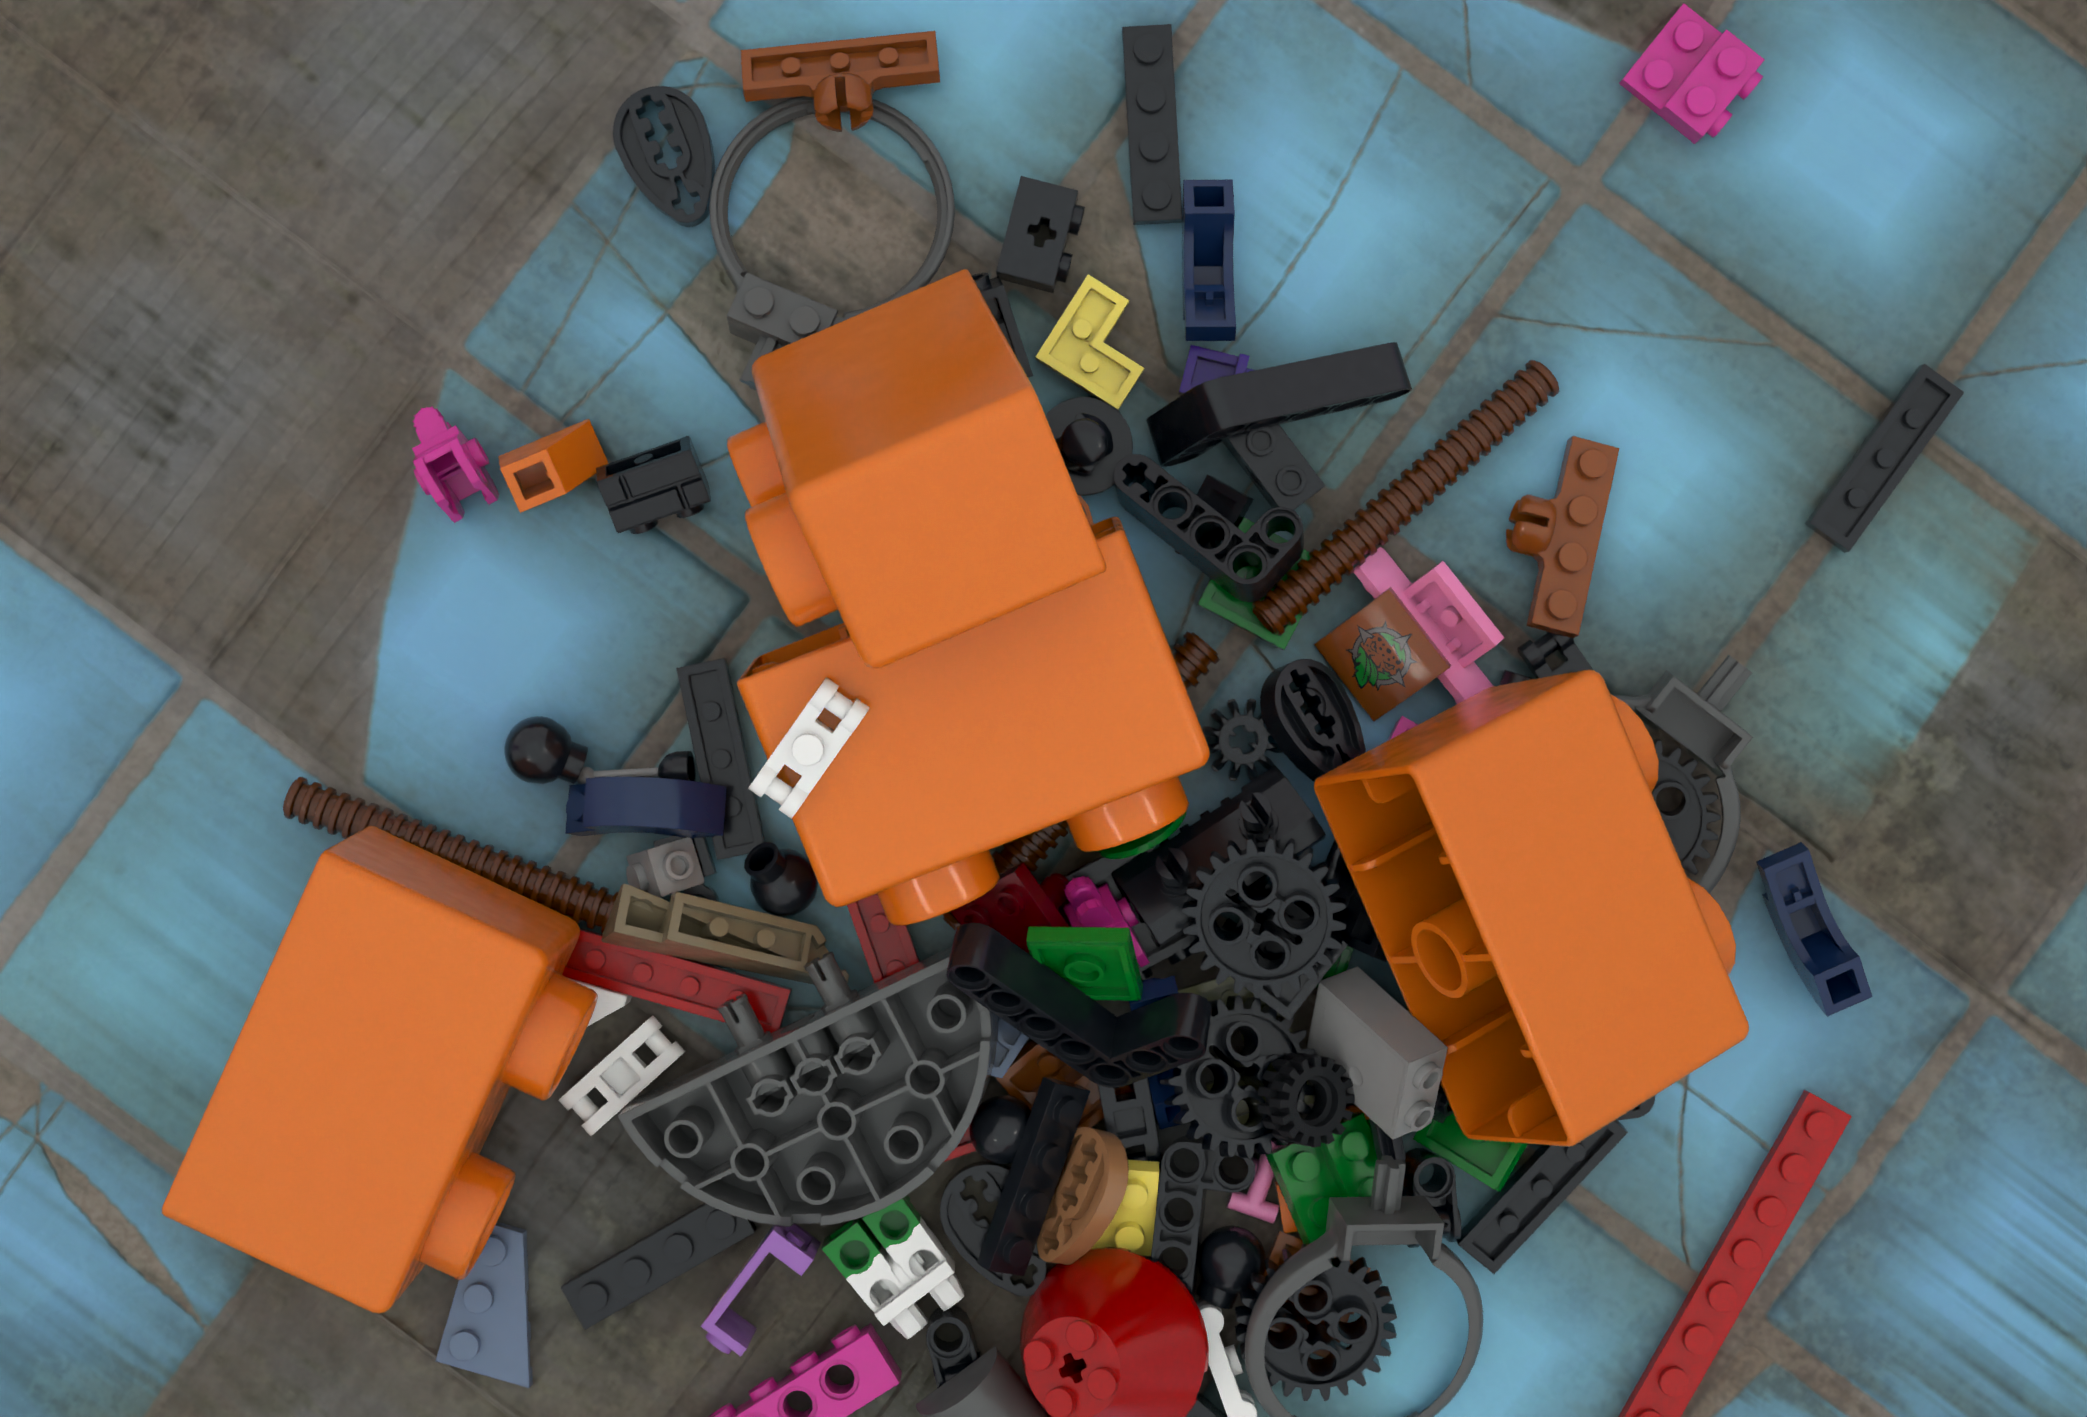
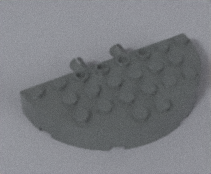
(829, 1108)

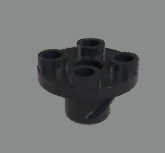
(1091, 441)

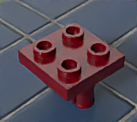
(1017, 904)

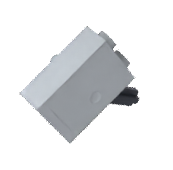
(1384, 1052)

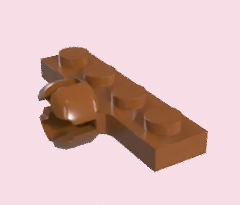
(840, 73)
(1565, 535)

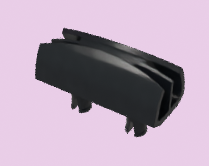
(1159, 880)

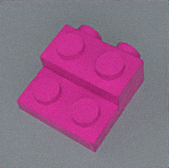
(1693, 74)

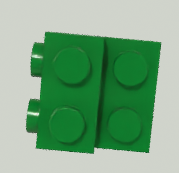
(1315, 1174)

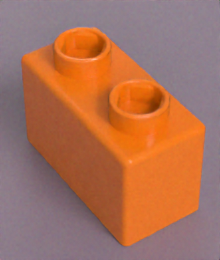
(909, 476)
(988, 740)
(1537, 907)
(378, 1071)

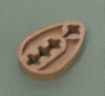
(1084, 1197)

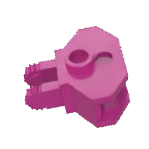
(449, 464)
(1100, 908)

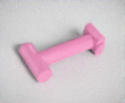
(1254, 1201)

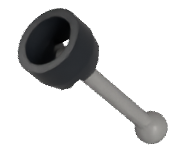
(675, 765)

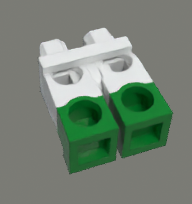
(897, 1279)

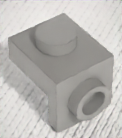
(665, 868)

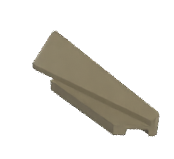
(714, 933)

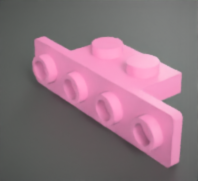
(1445, 614)

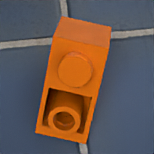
(552, 465)

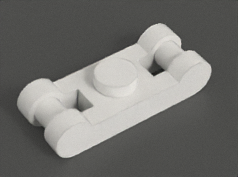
(809, 747)
(621, 1075)
(1225, 1365)

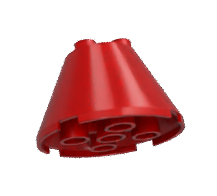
(1113, 1339)

